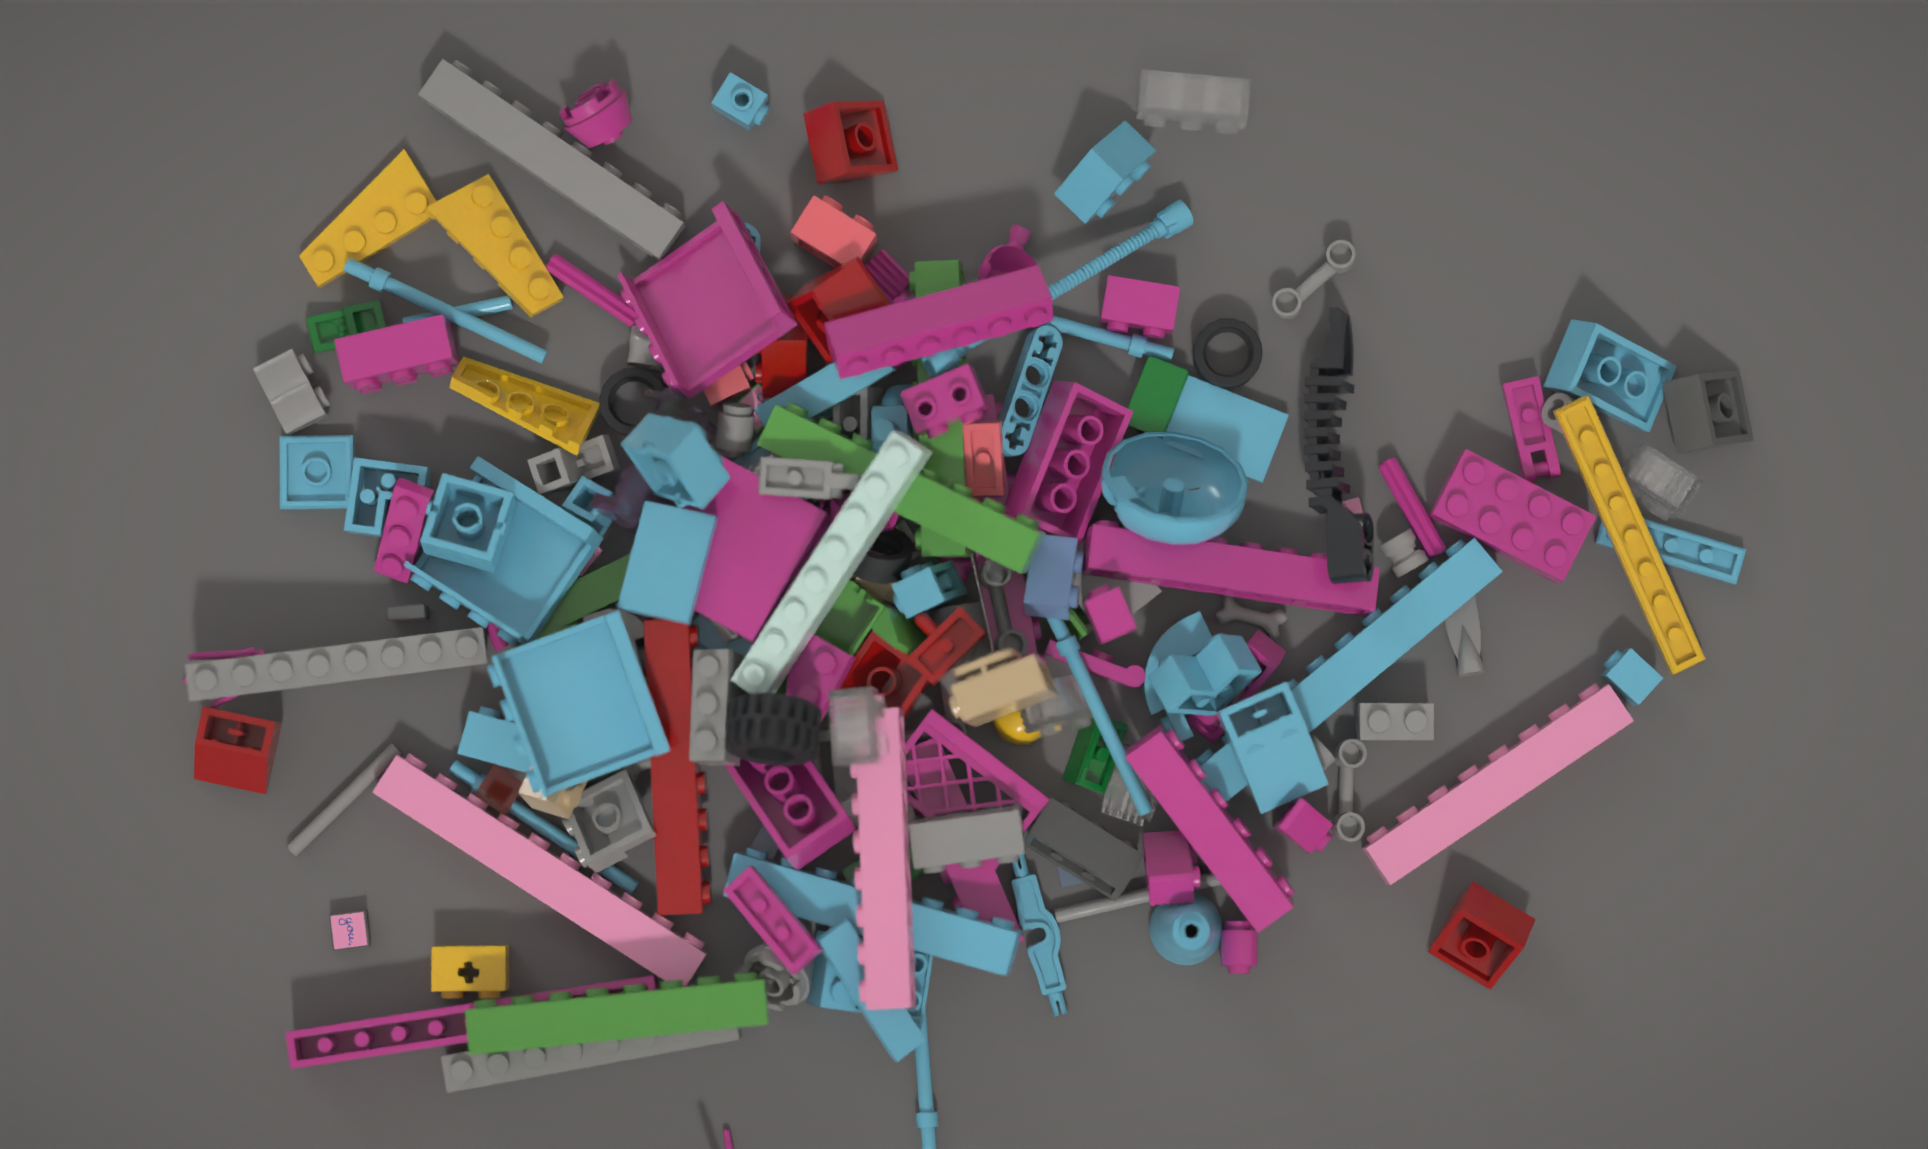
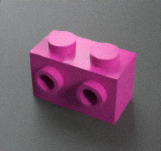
(945, 401)

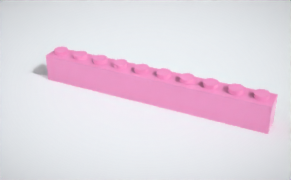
(540, 871)

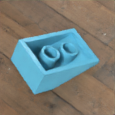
(1612, 371)

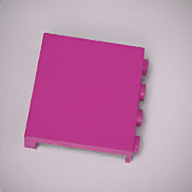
(708, 304)
(754, 552)

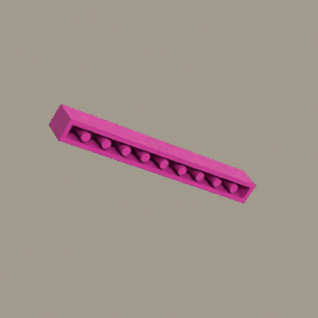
(407, 1030)

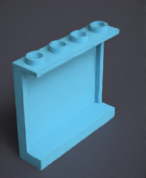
(534, 572)
(578, 704)

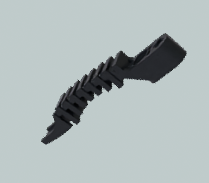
(1348, 534)

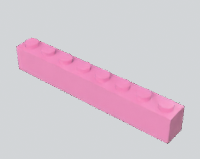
(1497, 784)
(885, 875)

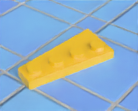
(372, 221)
(491, 234)
(531, 404)

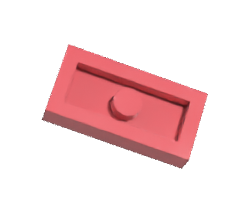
(984, 458)

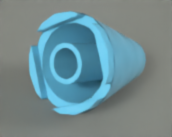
(1168, 928)

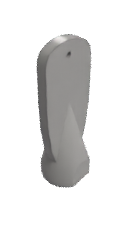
(1465, 638)

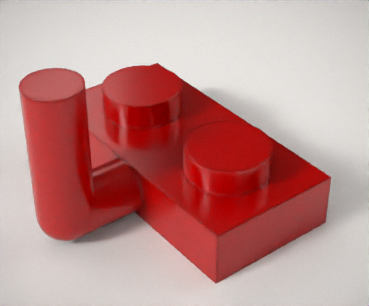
(945, 643)

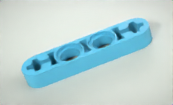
(1023, 389)

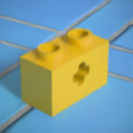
(489, 959)

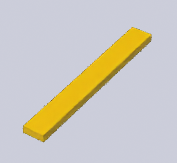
(1629, 534)

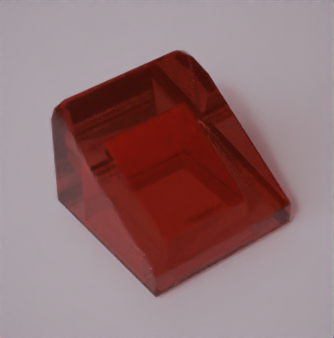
(499, 789)

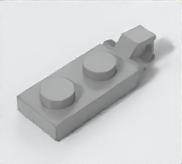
(804, 478)

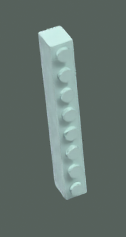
(832, 564)

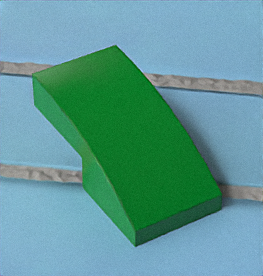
(343, 323)

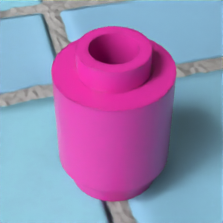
(1239, 947)

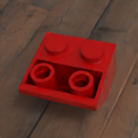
(834, 296)
(235, 749)

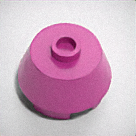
(598, 114)

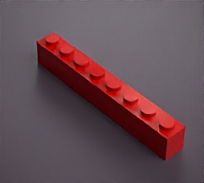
(675, 779)

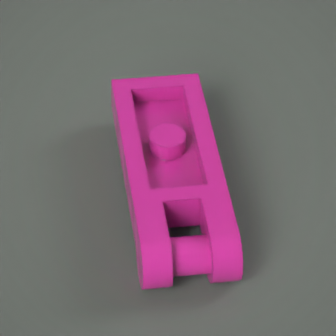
(1530, 434)
(1101, 665)

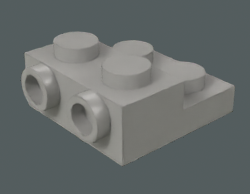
(609, 822)

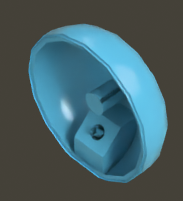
(1154, 482)

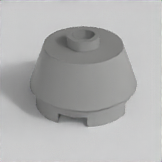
(781, 985)

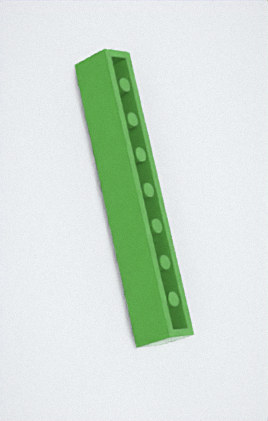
(947, 449)
(927, 502)
(617, 1015)

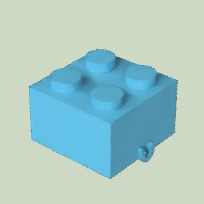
(676, 460)
(468, 522)

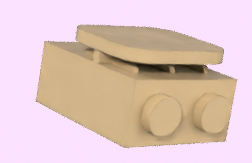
(999, 686)

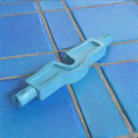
(1044, 953)

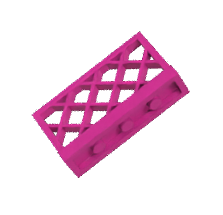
(981, 761)

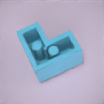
(1106, 171)
(372, 492)
(1208, 680)

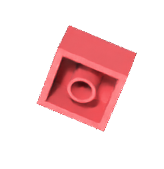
(832, 234)

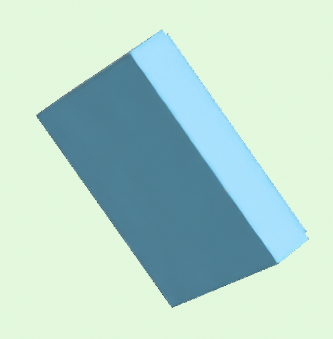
(315, 471)

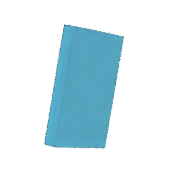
(1229, 421)
(667, 562)

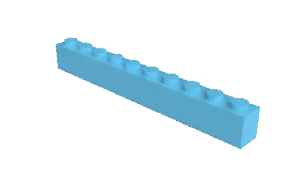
(1373, 649)

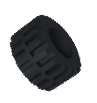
(773, 729)

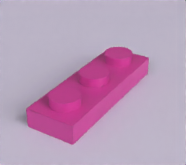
(403, 530)
(773, 920)

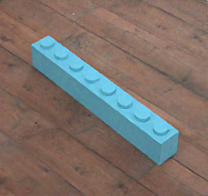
(936, 930)

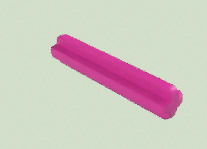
(591, 289)
(1412, 507)

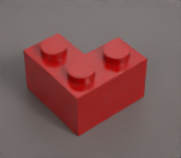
(783, 361)

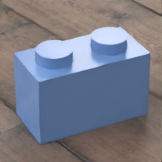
(1051, 578)

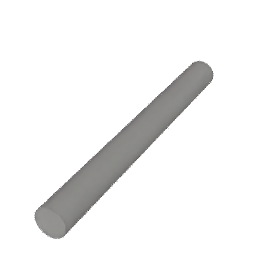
(343, 800)

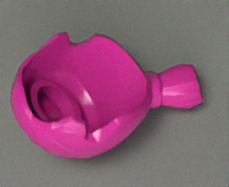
(1008, 257)

